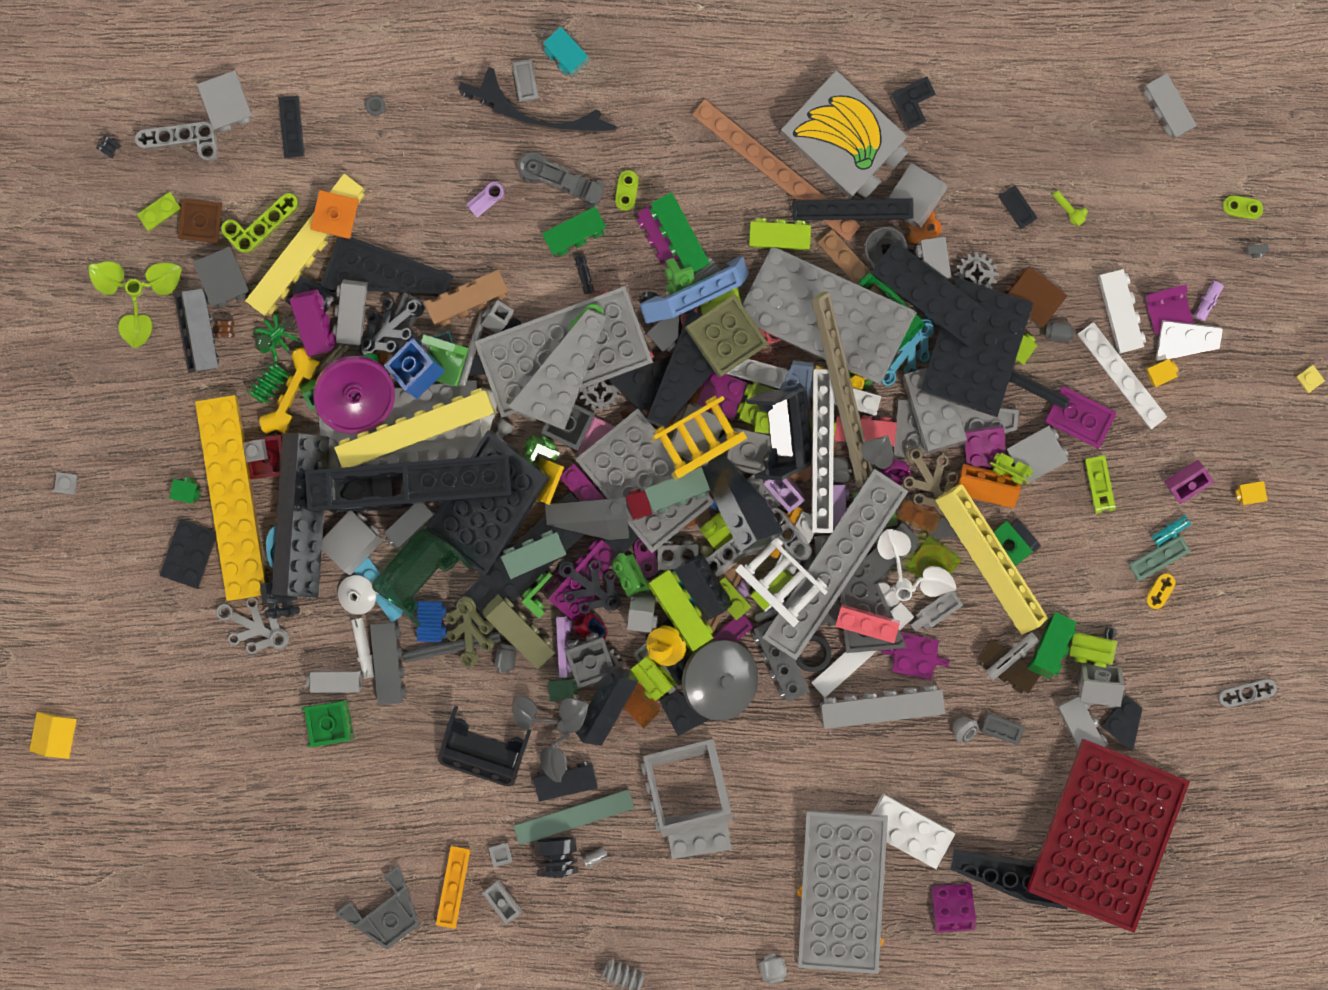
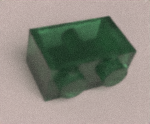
(562, 689)

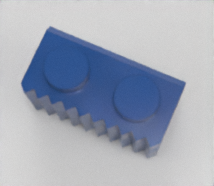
(431, 617)

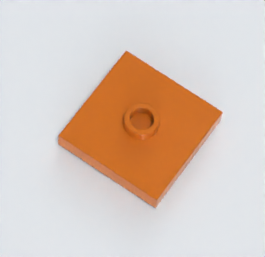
(334, 214)

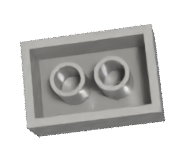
(700, 840)

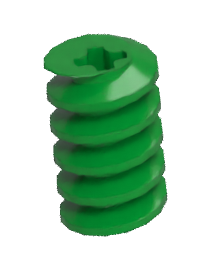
(268, 383)

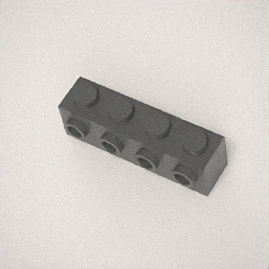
(783, 666)

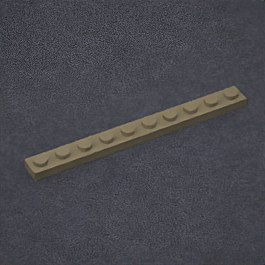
(842, 385)

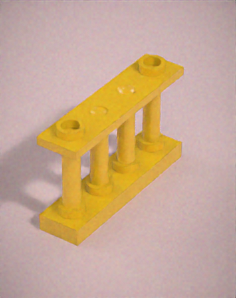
(715, 447)

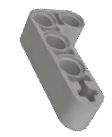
(175, 138)

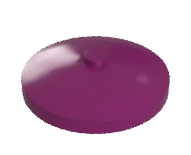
(354, 394)

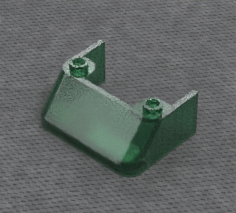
(412, 569)

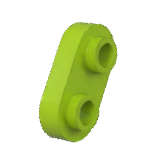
(626, 190)
(1243, 207)

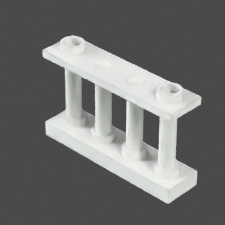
(777, 599)

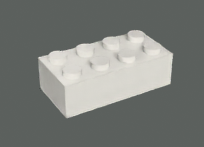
(914, 832)

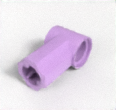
(484, 200)

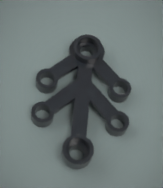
(388, 327)
(591, 587)

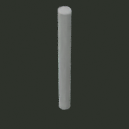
(471, 351)

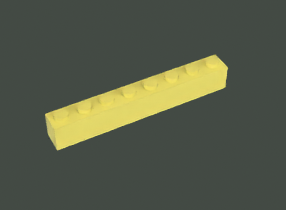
(296, 257)
(414, 430)
(991, 559)

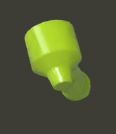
(1076, 216)

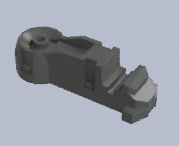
(536, 168)

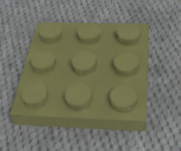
(726, 336)

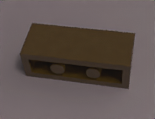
(1017, 673)

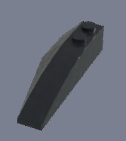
(741, 506)
(1001, 873)

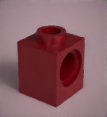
(638, 504)

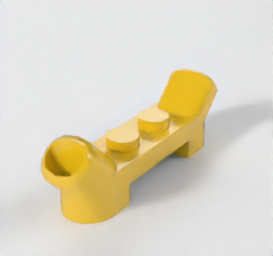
(280, 419)

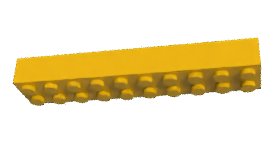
(231, 497)

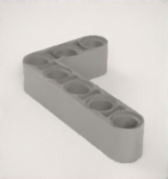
(791, 545)

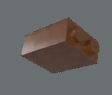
(1038, 290)

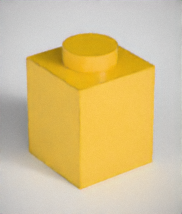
(1162, 372)
(1251, 493)

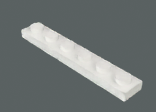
(1122, 375)

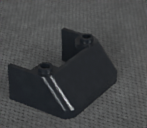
(788, 430)
(481, 755)

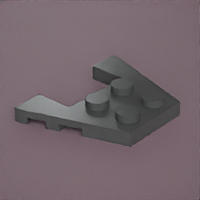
(389, 920)

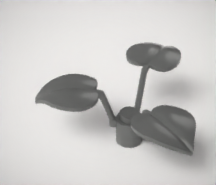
(877, 451)
(572, 717)

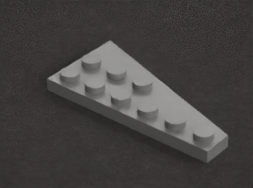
(556, 384)
(908, 434)

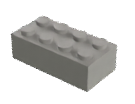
(935, 418)

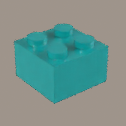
(565, 52)

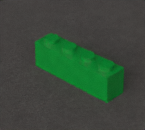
(679, 233)

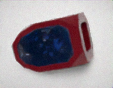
(588, 624)

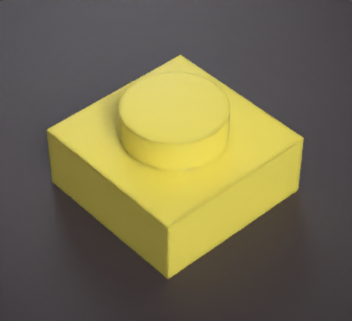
(1310, 379)

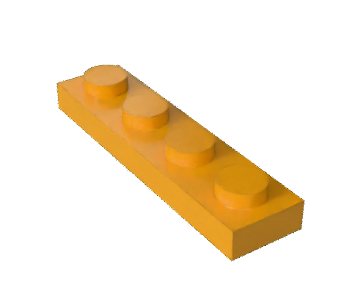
(453, 887)

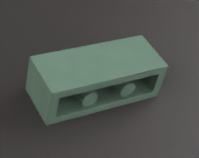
(677, 492)
(533, 554)

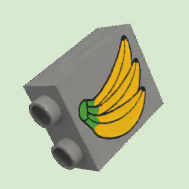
(845, 137)

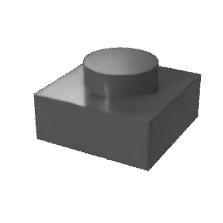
(1257, 250)

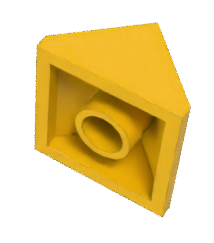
(52, 735)

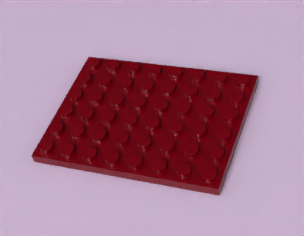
(1108, 835)

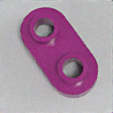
(645, 557)

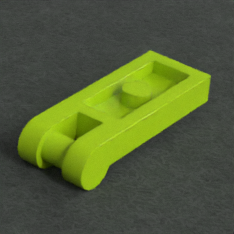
(1100, 483)

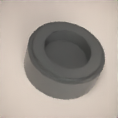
(375, 105)

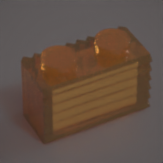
(642, 707)

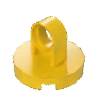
(665, 646)

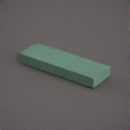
(1159, 558)

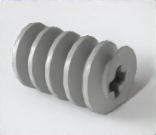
(622, 976)

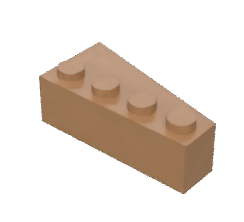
(467, 298)

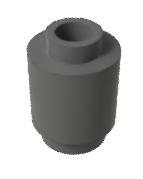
(1059, 332)
(505, 658)

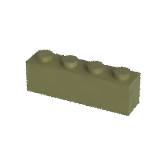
(517, 631)

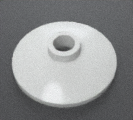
(362, 588)

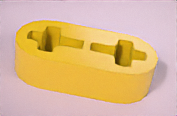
(1164, 594)

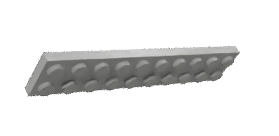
(838, 561)

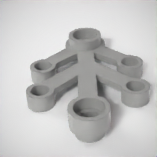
(256, 627)

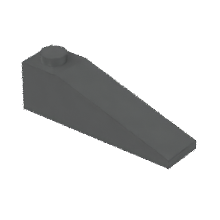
(595, 518)

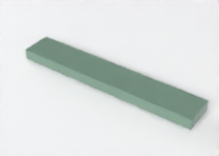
(574, 817)

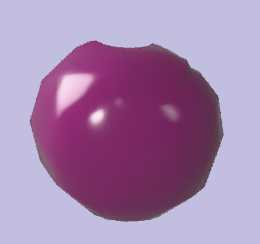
(897, 471)

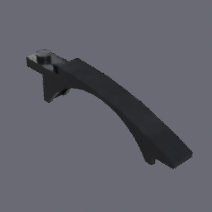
(491, 94)

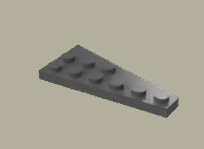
(865, 594)

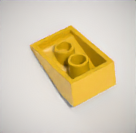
(554, 471)

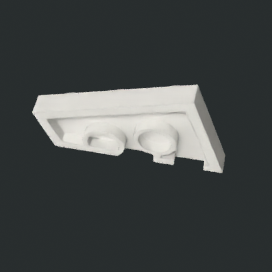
(1184, 339)

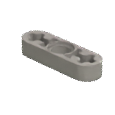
(1260, 684)

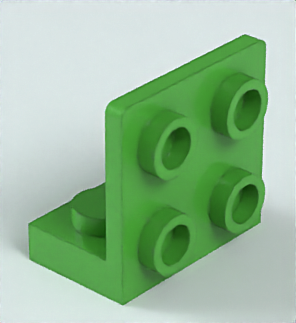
(449, 356)
(536, 605)

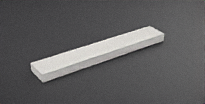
(849, 662)

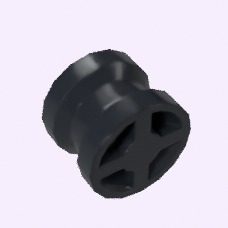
(108, 146)

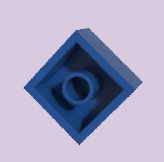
(414, 368)

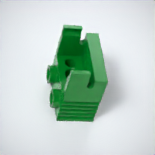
(329, 723)

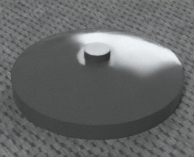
(720, 679)

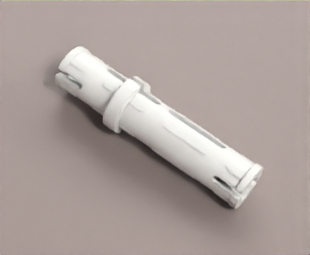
(365, 657)

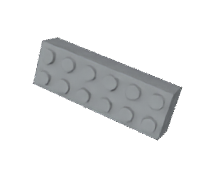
(882, 708)

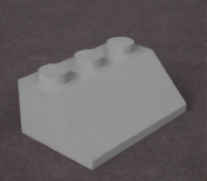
(935, 255)

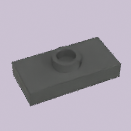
(1002, 729)

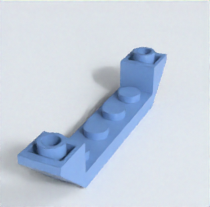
(697, 293)

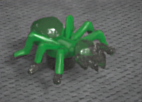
(275, 338)

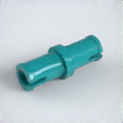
(1171, 530)

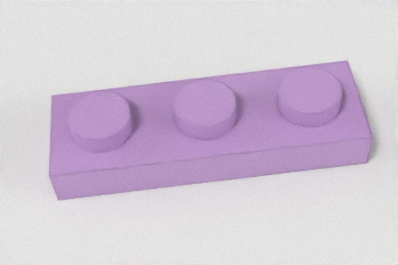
(564, 627)

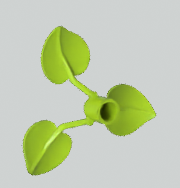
(108, 277)

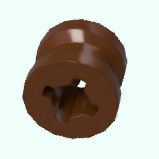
(225, 329)

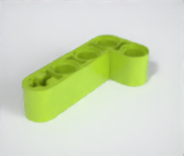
(264, 220)

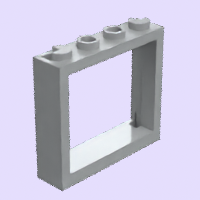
(679, 754)

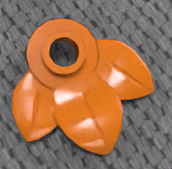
(918, 234)

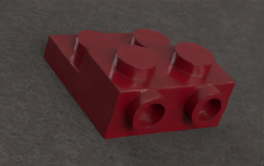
(271, 466)

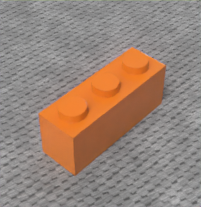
(989, 486)

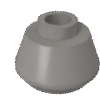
(964, 729)

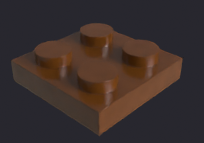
(200, 221)

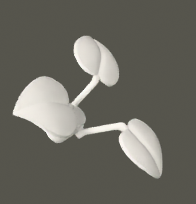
(935, 579)

